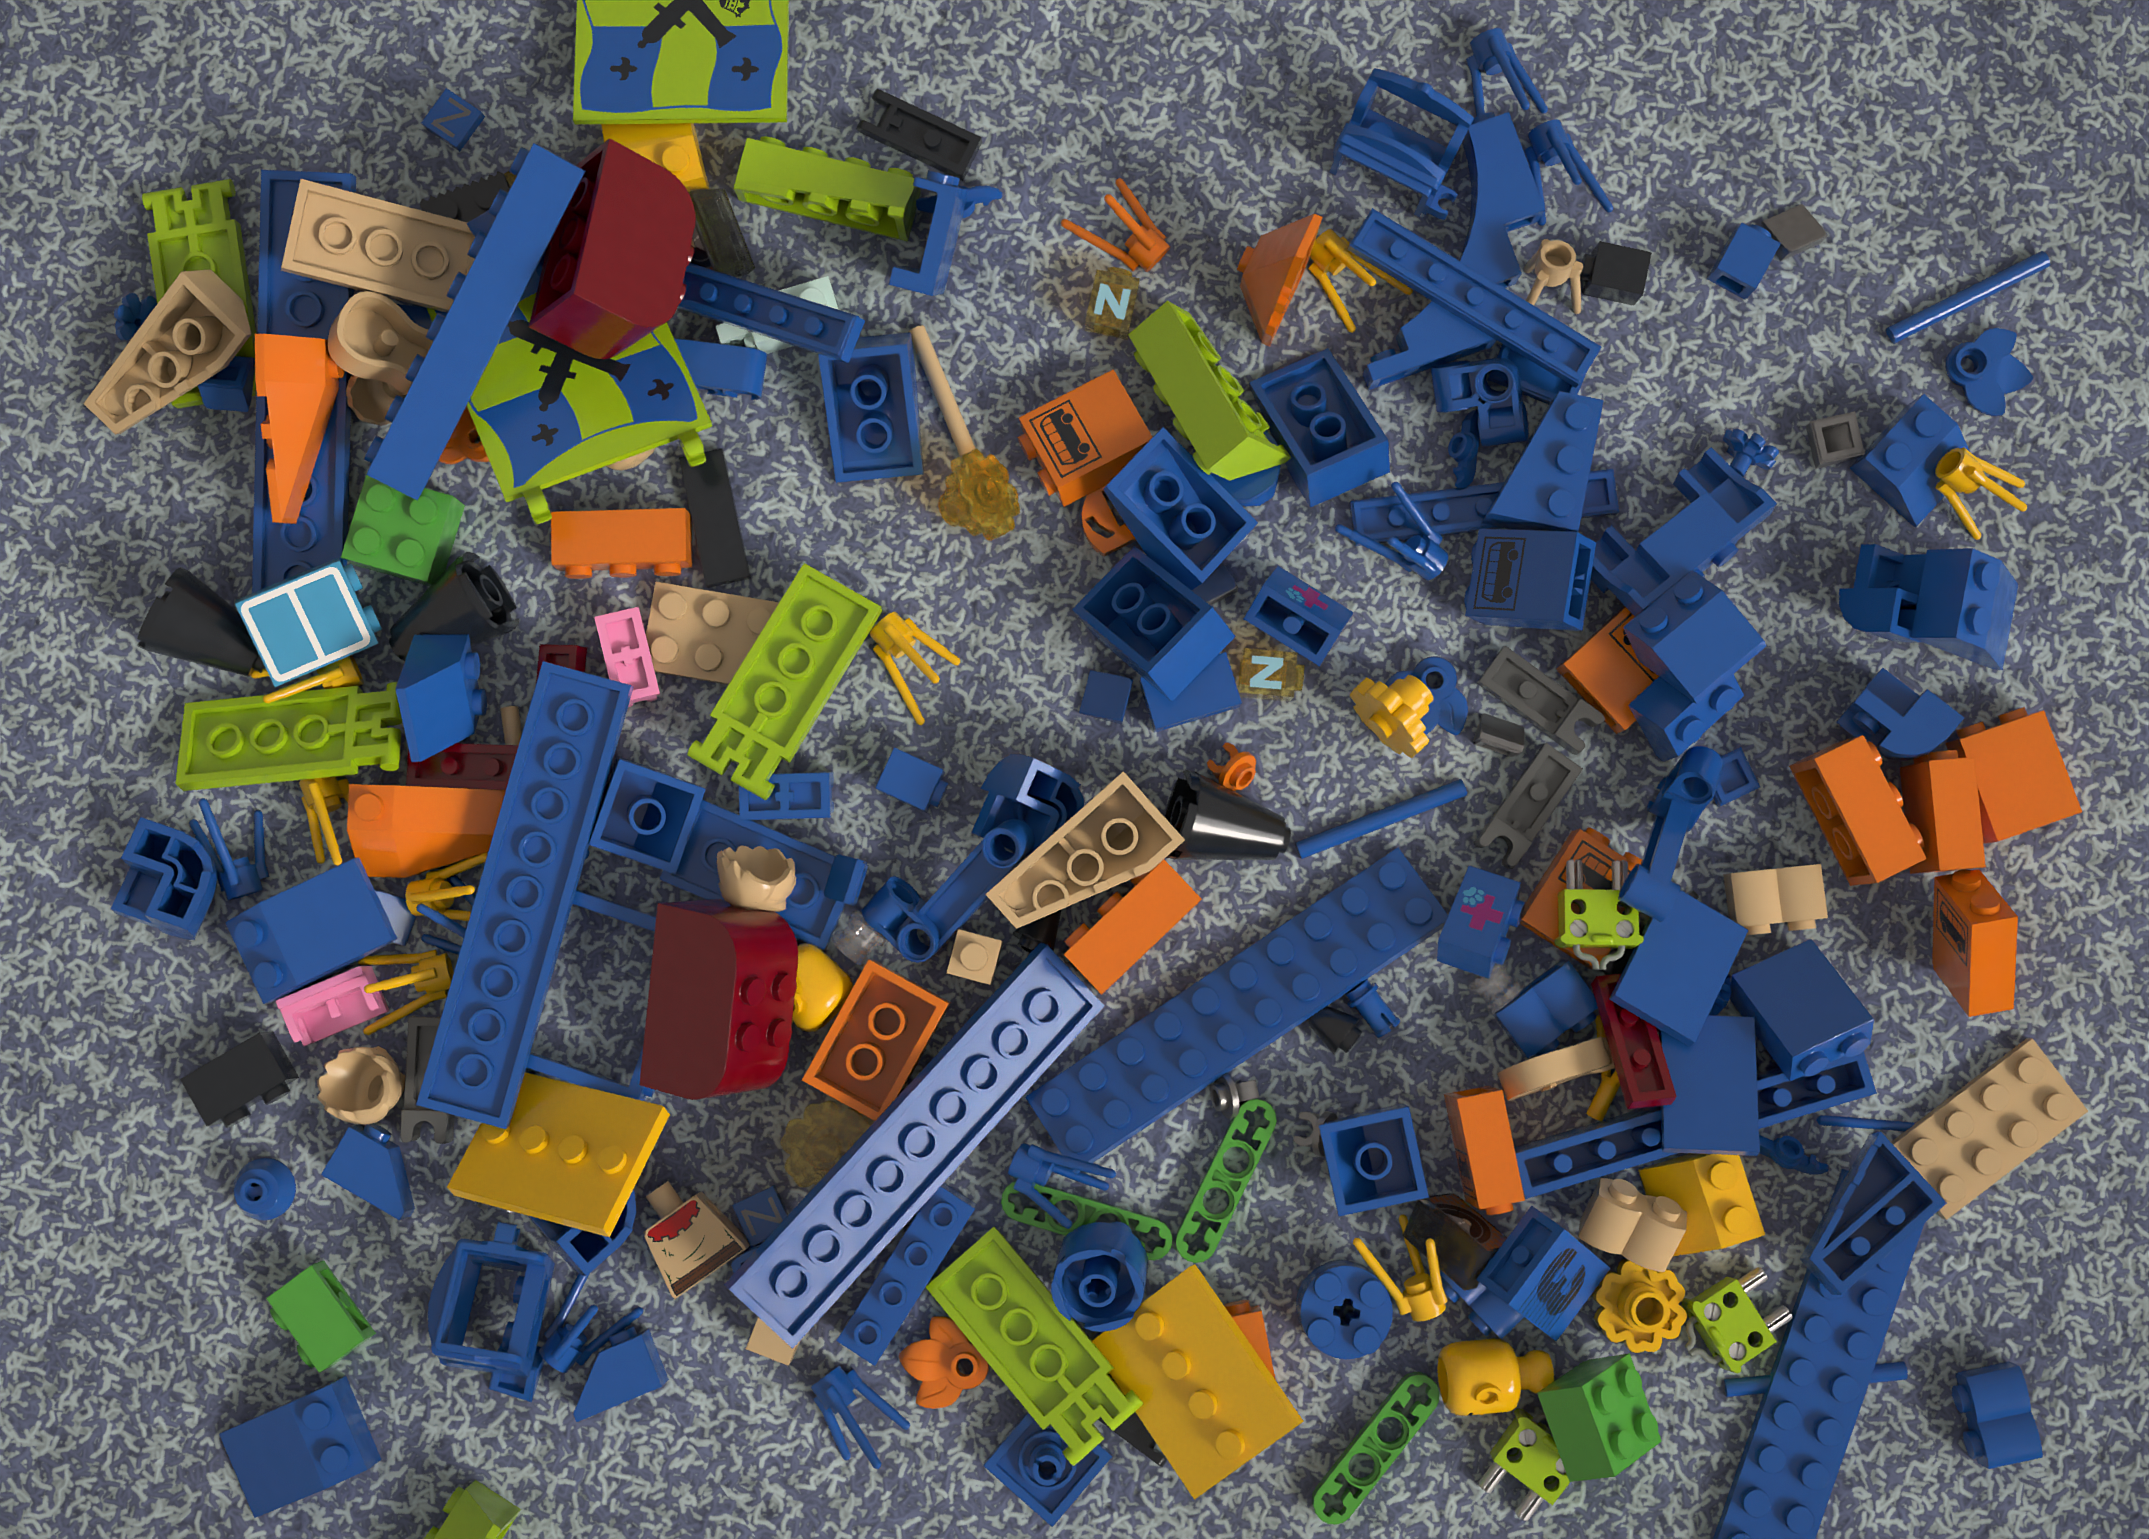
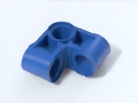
(1500, 413)

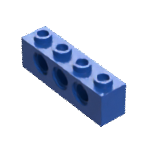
(906, 1273)

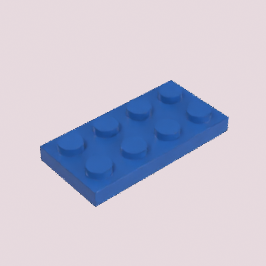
(715, 829)

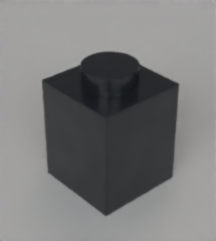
(1615, 273)

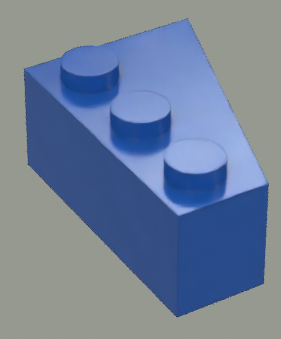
(1553, 470)
(1869, 1215)

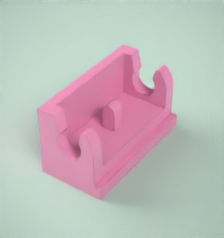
(628, 653)
(332, 1006)

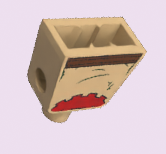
(690, 1238)

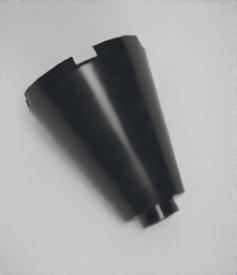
(458, 602)
(198, 628)
(1222, 823)

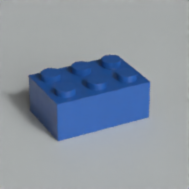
(1154, 623)

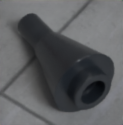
(1039, 931)
(1335, 1029)

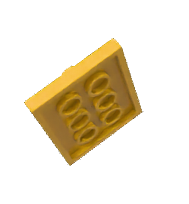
(563, 1156)
(1199, 1382)

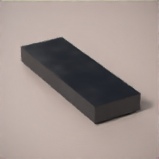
(715, 520)

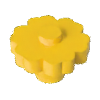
(1395, 712)
(1639, 1306)

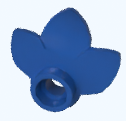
(1994, 370)
(1448, 705)

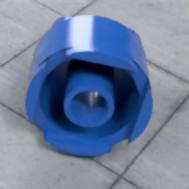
(1100, 1275)
(1359, 1331)

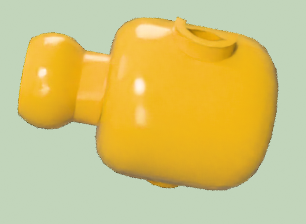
(820, 988)
(1488, 1376)

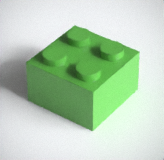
(402, 533)
(1599, 1417)

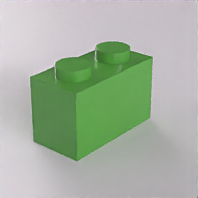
(319, 1316)

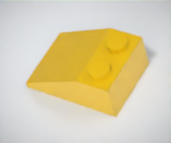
(667, 145)

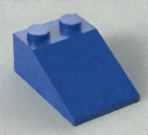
(873, 410)
(1322, 427)
(1178, 510)
(1966, 605)
(311, 931)
(300, 1447)

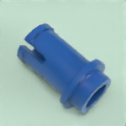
(1372, 1008)

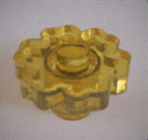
(979, 496)
(820, 1140)

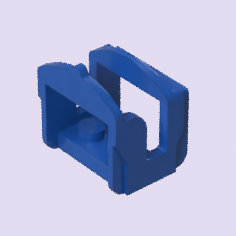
(1399, 150)
(454, 1296)

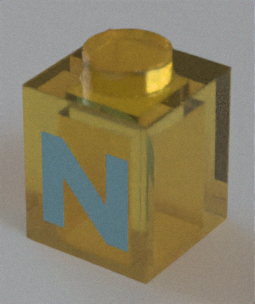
(1112, 302)
(1269, 674)

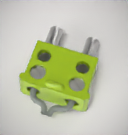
(1598, 920)
(1728, 1325)
(1531, 1464)

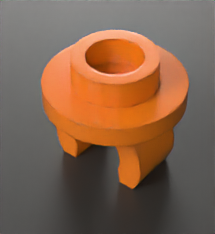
(1238, 770)

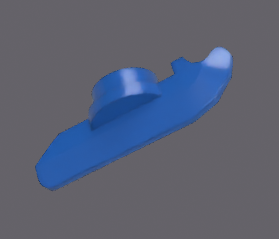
(976, 195)
(1464, 450)
(1790, 1155)

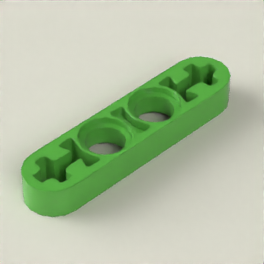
(1231, 1182)
(1088, 1212)
(1382, 1452)

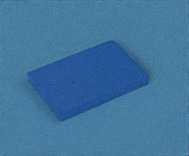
(1679, 968)
(1713, 1090)

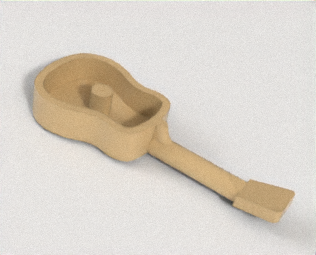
(376, 340)
(1556, 1068)

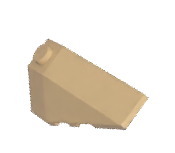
(177, 347)
(1096, 849)

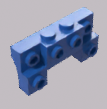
(1702, 534)

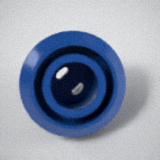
(275, 1187)

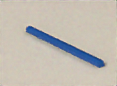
(1838, 1121)

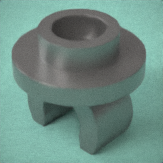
(1227, 1095)
(1314, 1139)

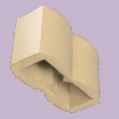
(1776, 896)
(1633, 1224)

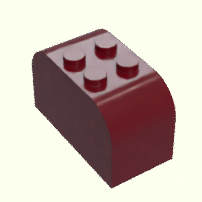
(616, 255)
(718, 999)

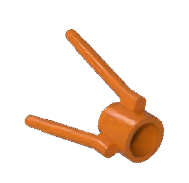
(1146, 243)

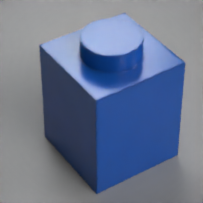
(1744, 260)
(912, 781)

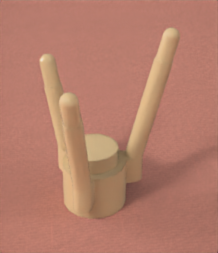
(1553, 266)

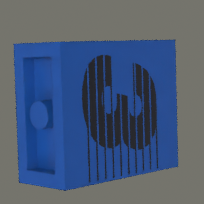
(1543, 1273)

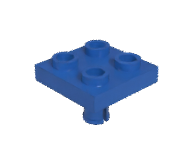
(1037, 1471)

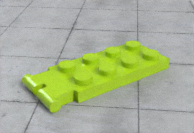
(199, 237)
(786, 679)
(289, 738)
(1031, 1344)

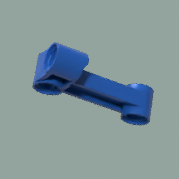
(1677, 808)
(899, 910)

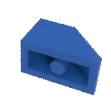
(372, 1169)
(621, 1373)

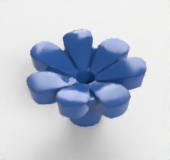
(132, 315)
(1748, 451)

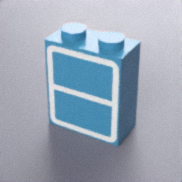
(308, 621)

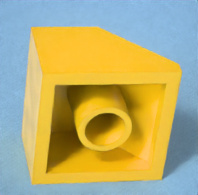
(1713, 1195)

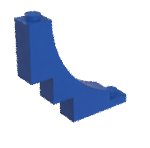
(1501, 201)

